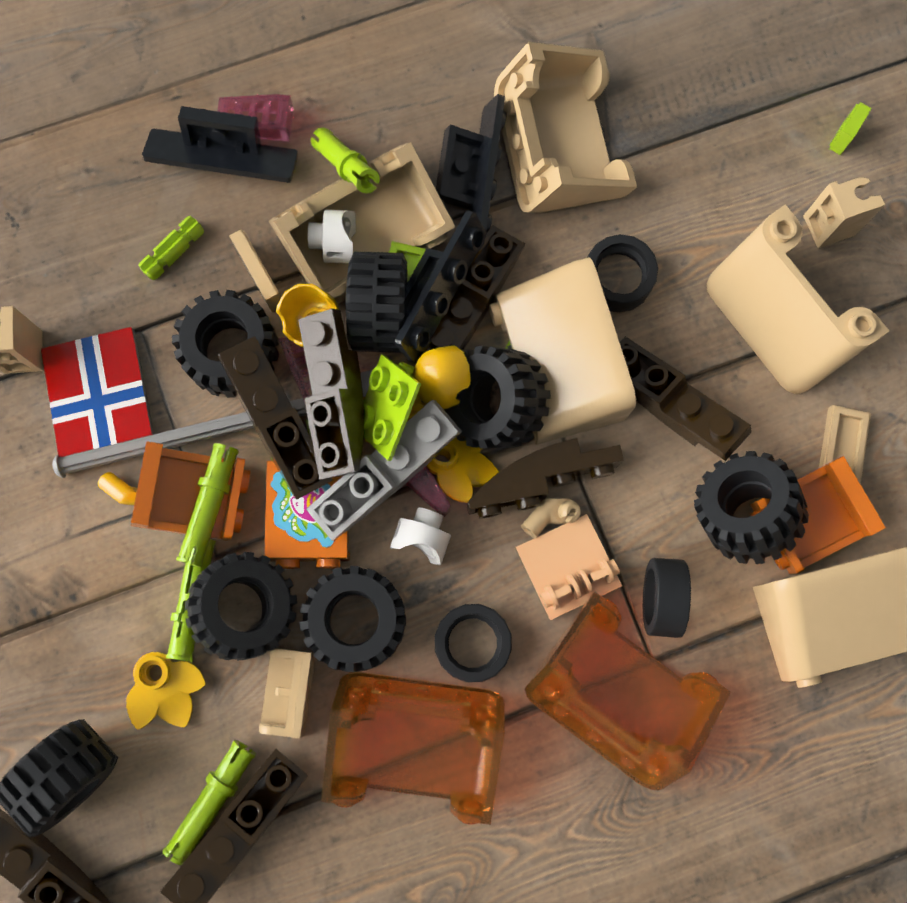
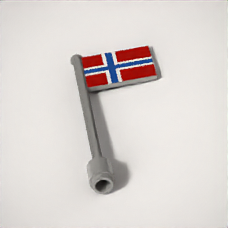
(104, 407)

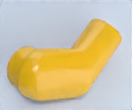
(117, 488)

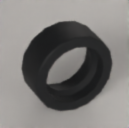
(642, 255)
(666, 597)
(502, 652)

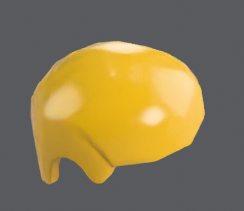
(301, 302)
(442, 375)

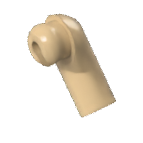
(551, 512)

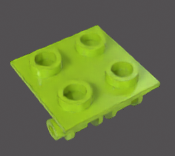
(388, 404)

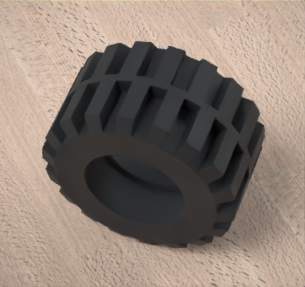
(375, 300)
(205, 322)
(520, 405)
(744, 480)
(274, 596)
(318, 613)
(56, 777)

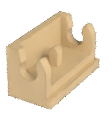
(839, 212)
(19, 343)
(287, 693)

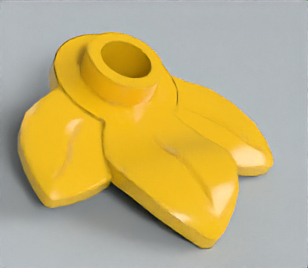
(463, 471)
(165, 697)

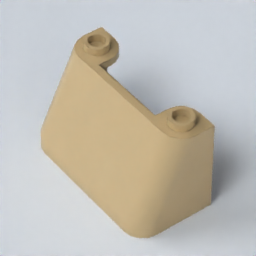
(556, 130)
(399, 210)
(783, 312)
(571, 334)
(836, 616)

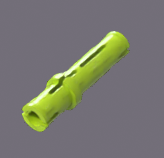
(349, 163)
(207, 505)
(181, 642)
(219, 787)

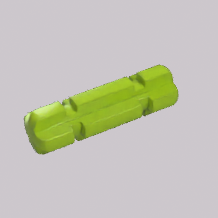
(171, 248)

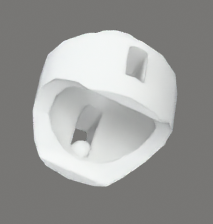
(333, 235)
(424, 534)

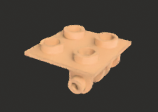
(568, 566)

